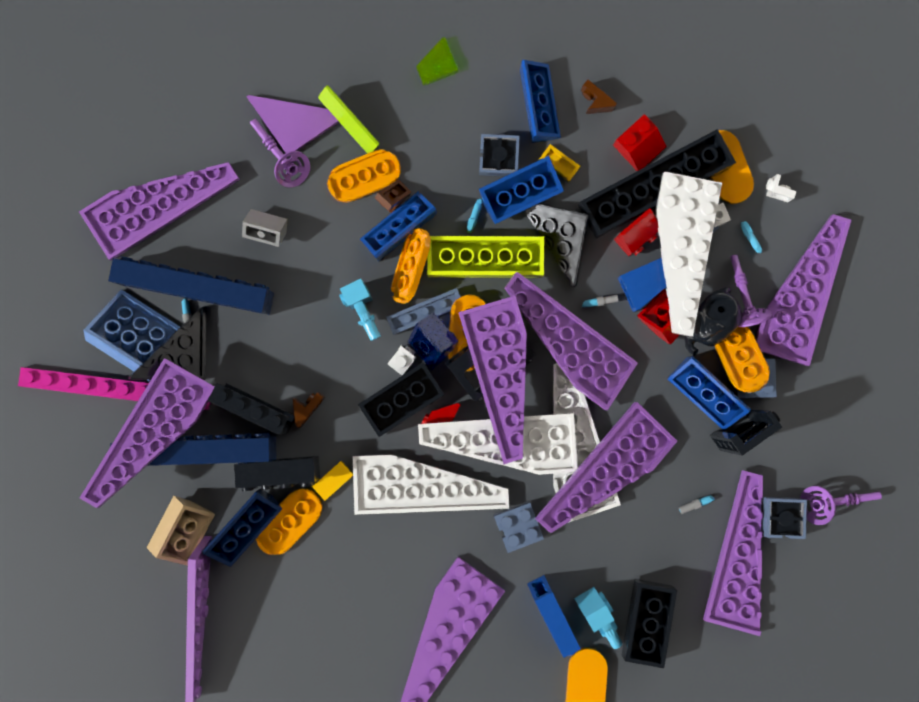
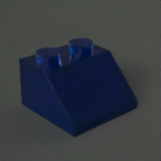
(432, 340)

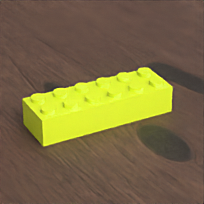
(485, 256)

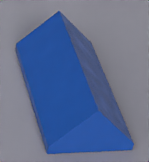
(539, 101)
(521, 190)
(398, 225)
(708, 393)

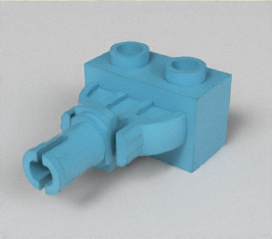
(355, 296)
(598, 614)

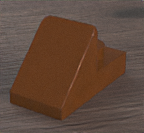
(602, 102)
(393, 195)
(302, 412)

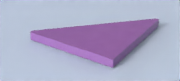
(293, 123)

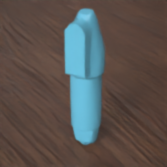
(474, 216)
(748, 232)

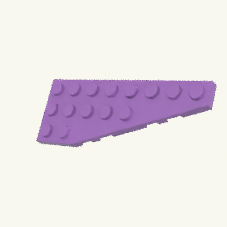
(138, 212)
(804, 296)
(583, 354)
(499, 357)
(158, 419)
(623, 455)
(454, 616)

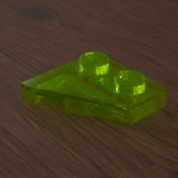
(437, 63)

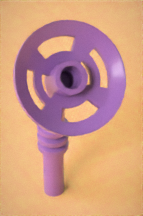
(284, 163)
(751, 316)
(824, 503)

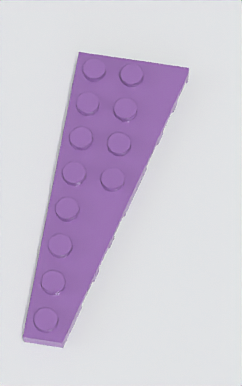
(738, 574)
(196, 612)

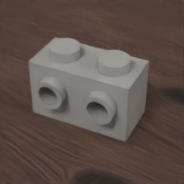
(264, 227)

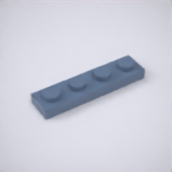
(409, 317)

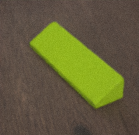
(348, 120)

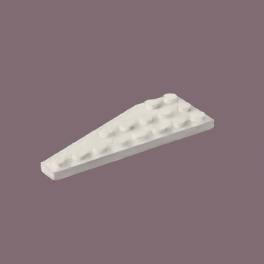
(686, 225)
(570, 400)
(547, 442)
(407, 486)

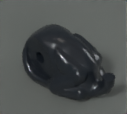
(716, 320)

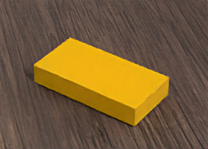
(562, 164)
(333, 480)

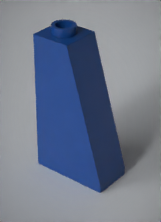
(643, 284)
(553, 616)

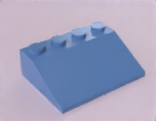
(129, 330)

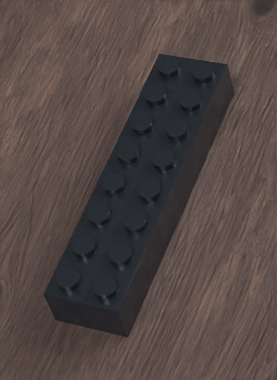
(640, 190)

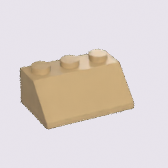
(180, 531)

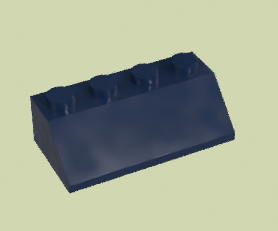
(243, 528)

